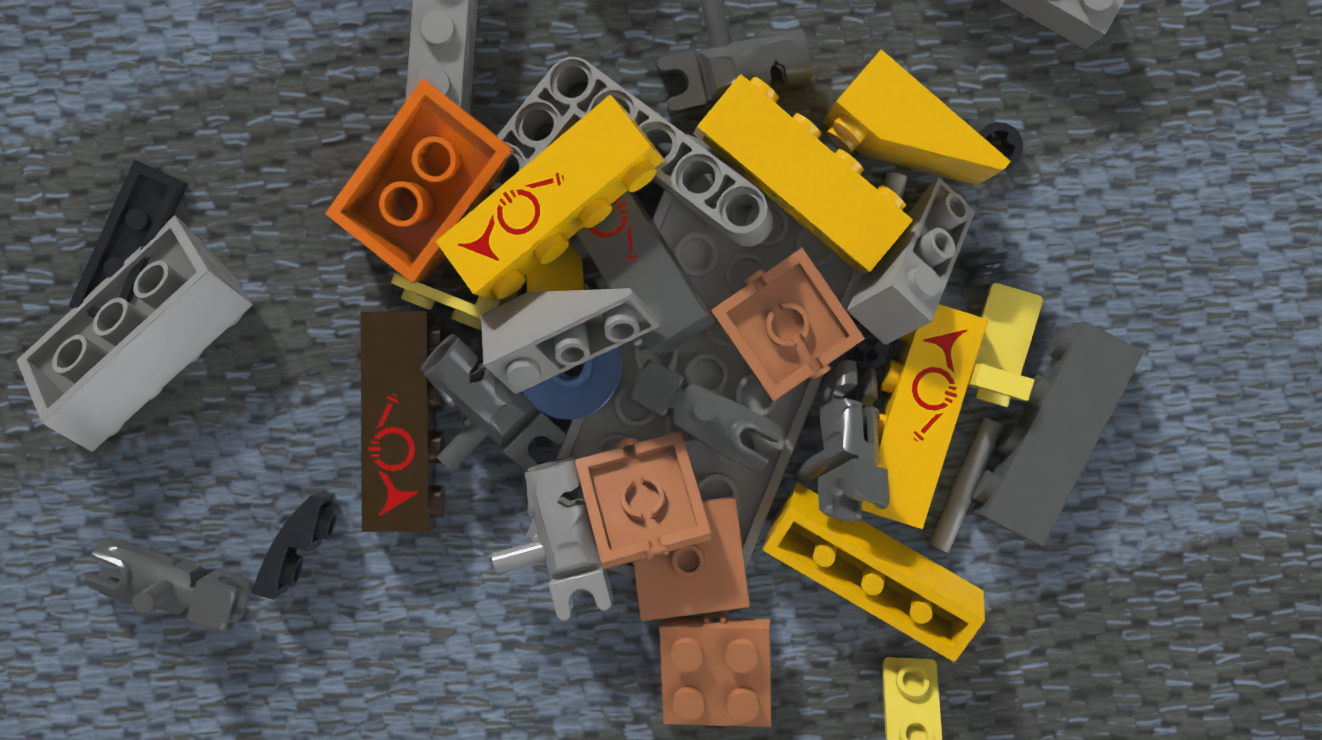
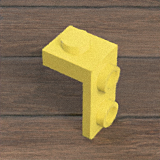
(464, 311)
(1005, 345)
(911, 699)

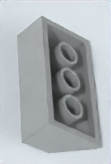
(104, 368)

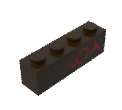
(399, 423)

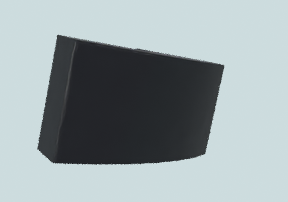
(302, 531)

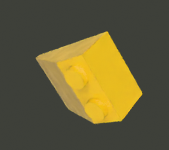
(902, 123)

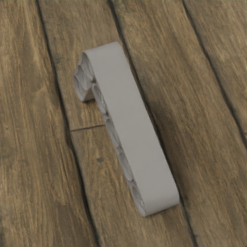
(685, 161)

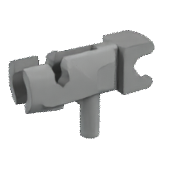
(562, 538)

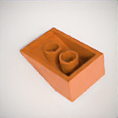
(420, 182)

